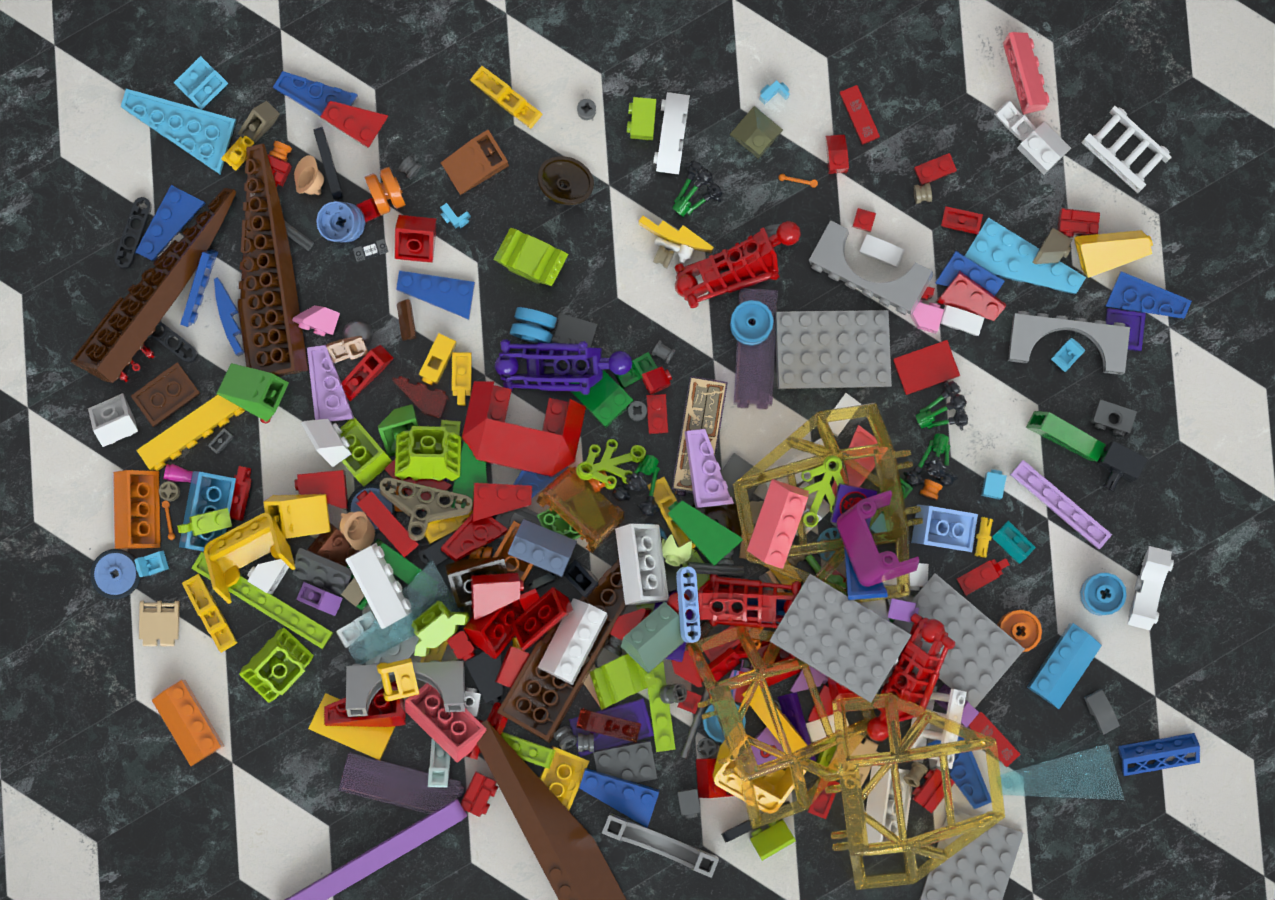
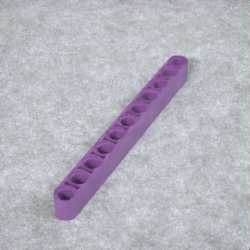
(383, 853)

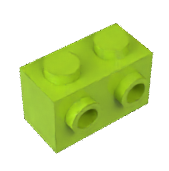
(642, 118)

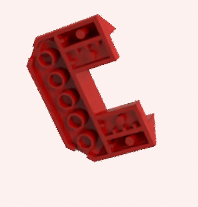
(519, 446)

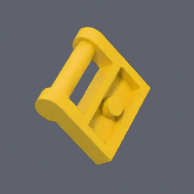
(404, 677)

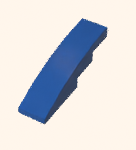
(226, 312)

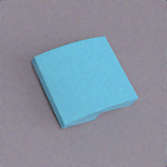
(200, 83)

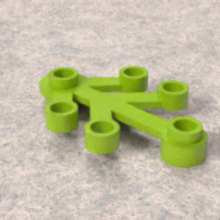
(608, 464)
(822, 487)

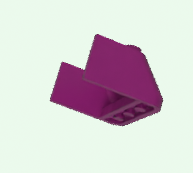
(867, 562)

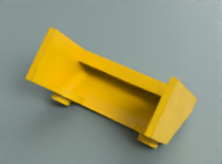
(242, 546)
(769, 789)

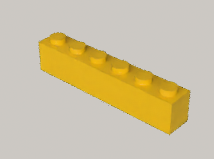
(187, 432)

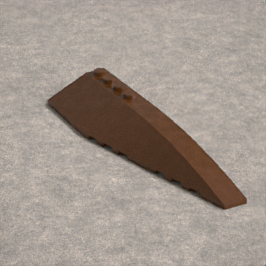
(267, 279)
(137, 315)
(542, 700)
(555, 836)

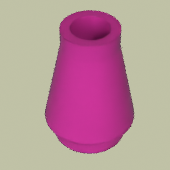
(177, 474)

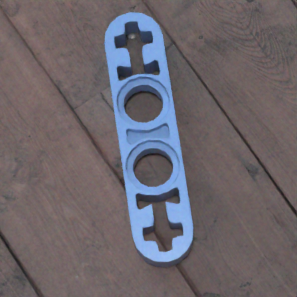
(691, 604)

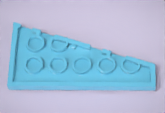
(191, 129)
(1012, 258)

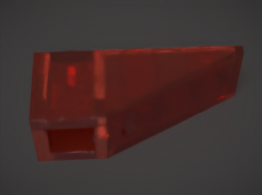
(428, 401)
(608, 725)

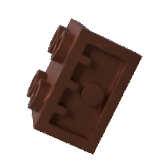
(333, 546)

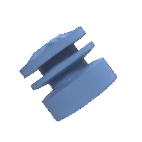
(330, 222)

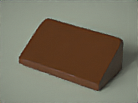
(406, 320)

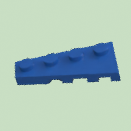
(311, 94)
(168, 222)
(198, 287)
(443, 292)
(1141, 296)
(858, 591)
(968, 777)
(623, 795)

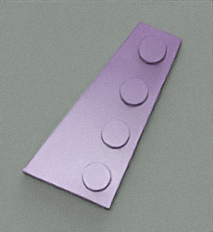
(327, 391)
(706, 478)

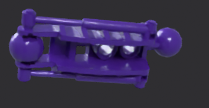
(507, 365)

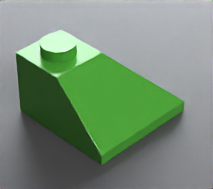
(396, 422)

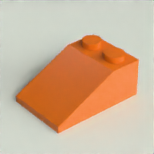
(513, 564)

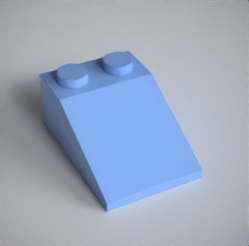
(945, 528)

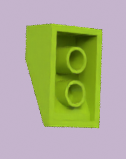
(366, 455)

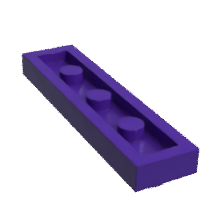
(792, 709)

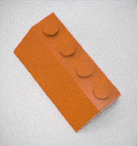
(136, 509)
(187, 722)

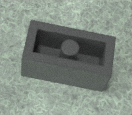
(220, 441)

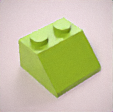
(771, 839)

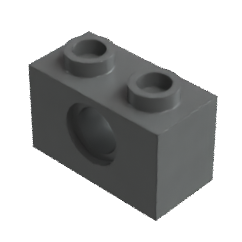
(1124, 416)
(689, 802)

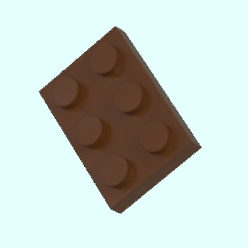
(165, 394)

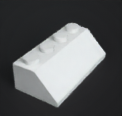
(641, 564)
(379, 585)
(573, 641)
(882, 804)

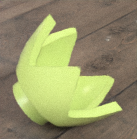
(674, 555)

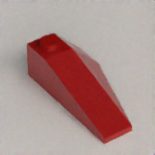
(380, 712)

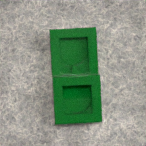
(639, 366)

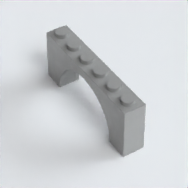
(901, 293)
(1109, 339)
(445, 677)
(661, 844)

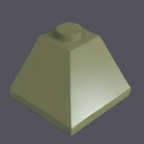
(756, 132)

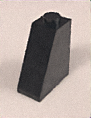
(484, 673)

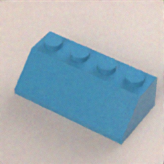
(206, 494)
(1064, 665)

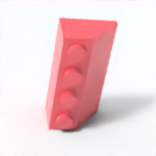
(1025, 72)
(777, 523)
(452, 731)

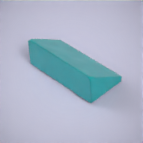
(1013, 542)

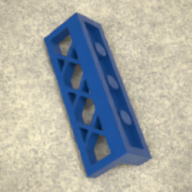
(1159, 750)

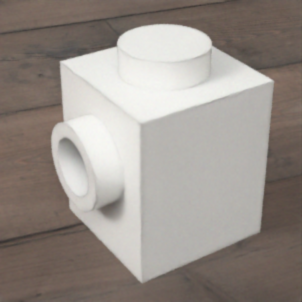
(472, 701)

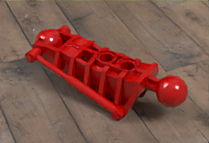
(748, 265)
(727, 595)
(905, 682)

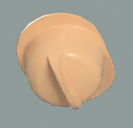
(308, 177)
(357, 529)

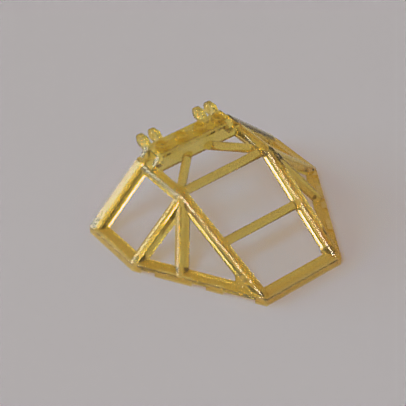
(886, 479)
(740, 743)
(901, 752)

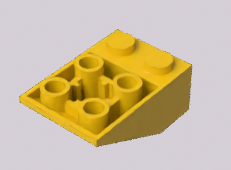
(299, 514)

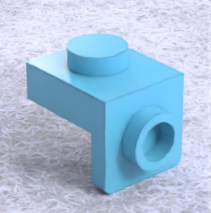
(770, 91)
(449, 216)
(1068, 354)
(151, 564)

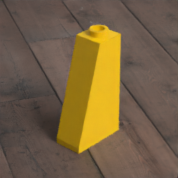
(1111, 250)

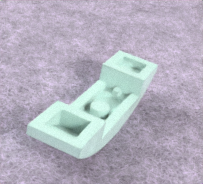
(439, 766)

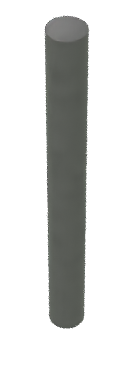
(694, 727)

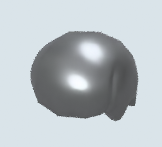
(358, 328)

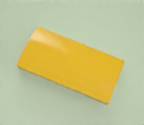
(367, 740)
(564, 775)

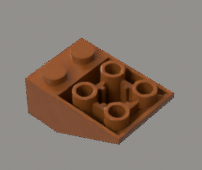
(475, 162)

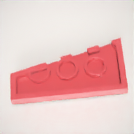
(860, 438)

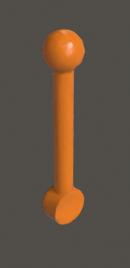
(813, 183)
(166, 504)

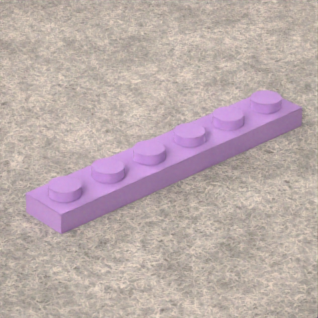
(1061, 504)

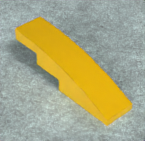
(506, 97)
(681, 237)
(665, 498)
(209, 613)
(759, 706)

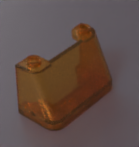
(582, 507)

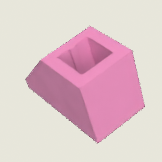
(927, 316)
(318, 318)

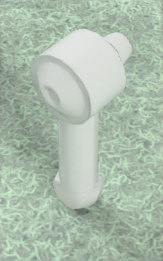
(684, 252)

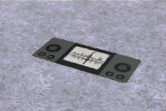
(370, 250)

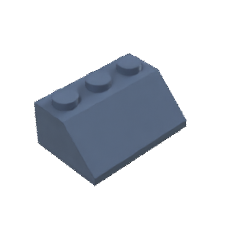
(542, 547)

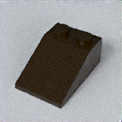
(460, 575)

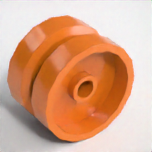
(384, 191)
(1029, 625)

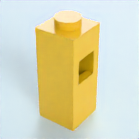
(437, 359)

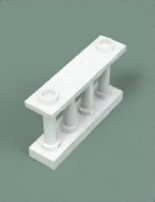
(1122, 168)
(954, 712)

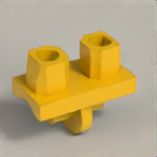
(237, 153)

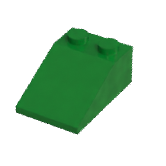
(605, 400)

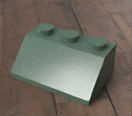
(654, 637)

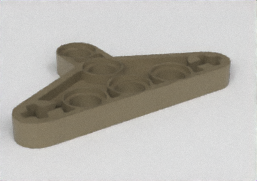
(433, 507)

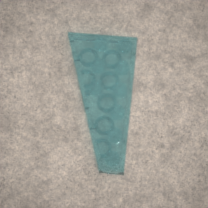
(422, 594)
(1076, 775)

